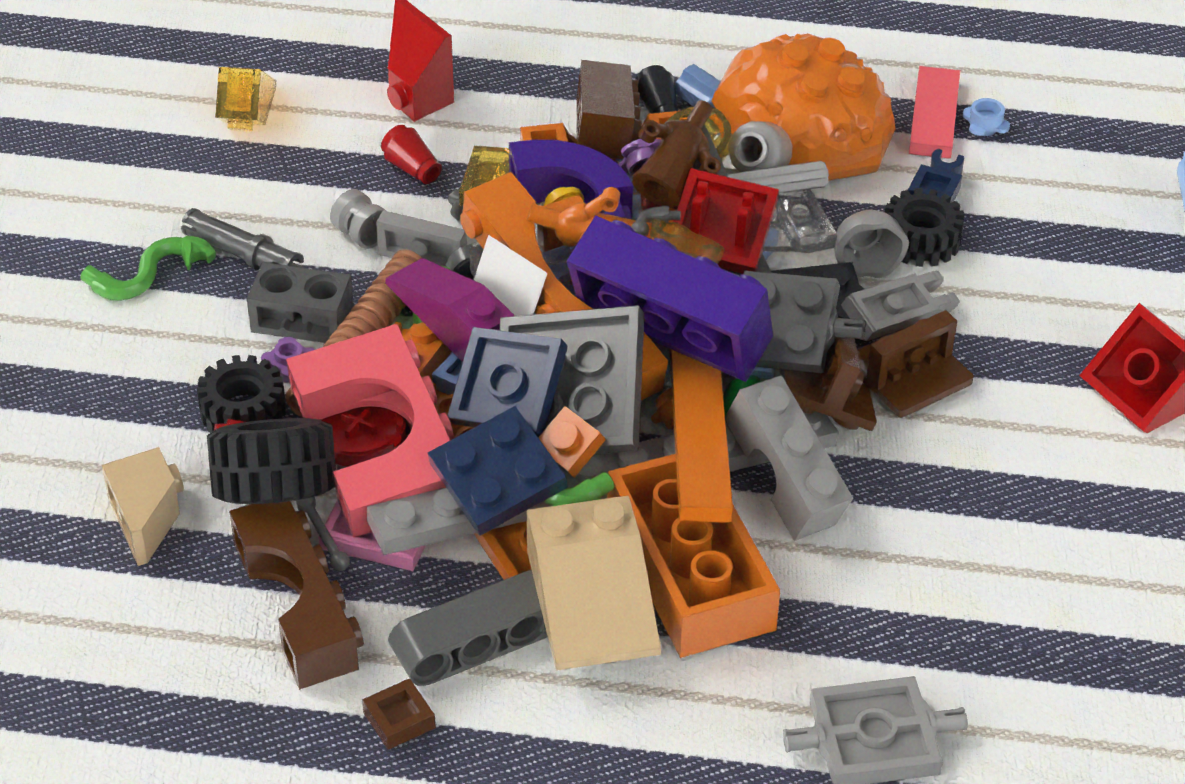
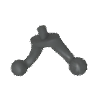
(650, 214)

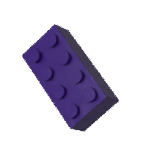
(684, 298)

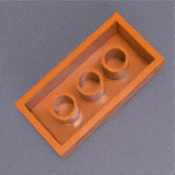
(700, 574)

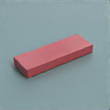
(934, 111)

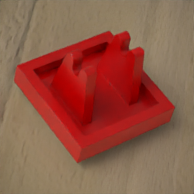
(729, 213)

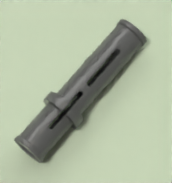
(250, 247)

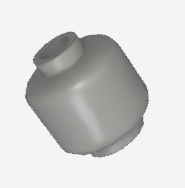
(760, 146)

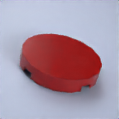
(366, 433)

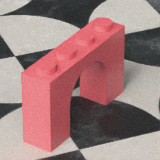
(382, 373)

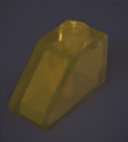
(244, 97)

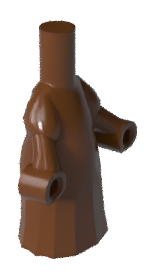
(667, 169)

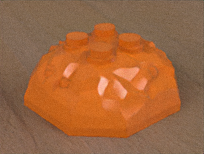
(819, 98)

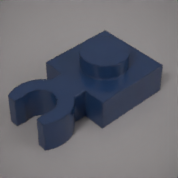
(939, 176)

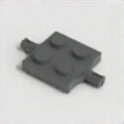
(803, 321)

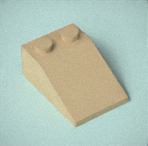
(592, 582)

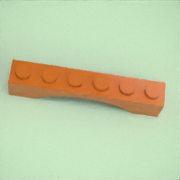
(502, 212)

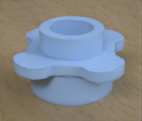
(986, 117)

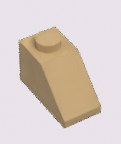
(143, 499)

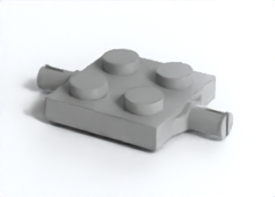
(875, 731)

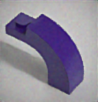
(556, 164)

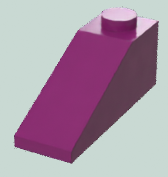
(447, 302)

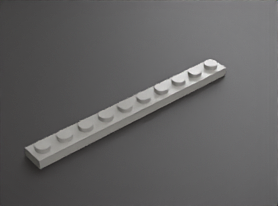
(437, 516)

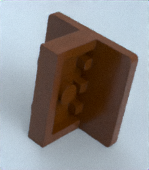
(915, 365)
(837, 390)

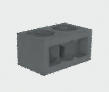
(298, 302)

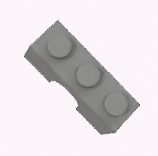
(808, 486)

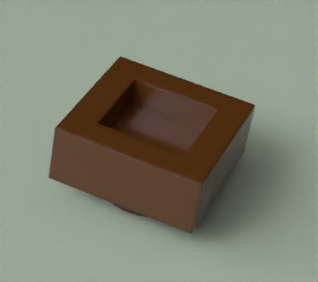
(398, 713)

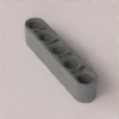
(469, 630)

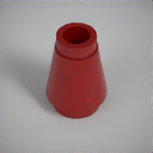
(409, 152)

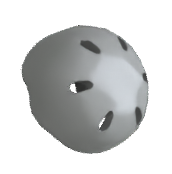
(861, 234)

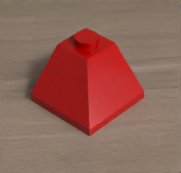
(419, 63)
(1142, 370)

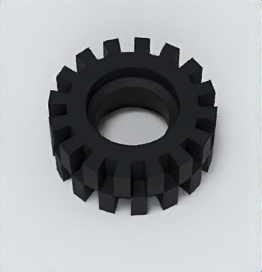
(941, 217)
(236, 380)

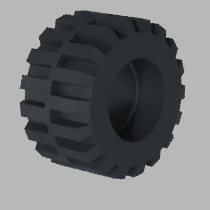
(271, 460)

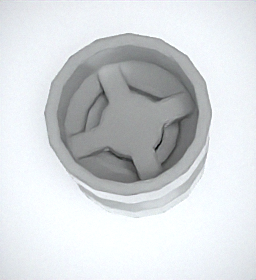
(354, 215)

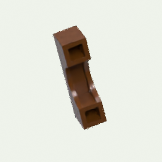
(315, 631)

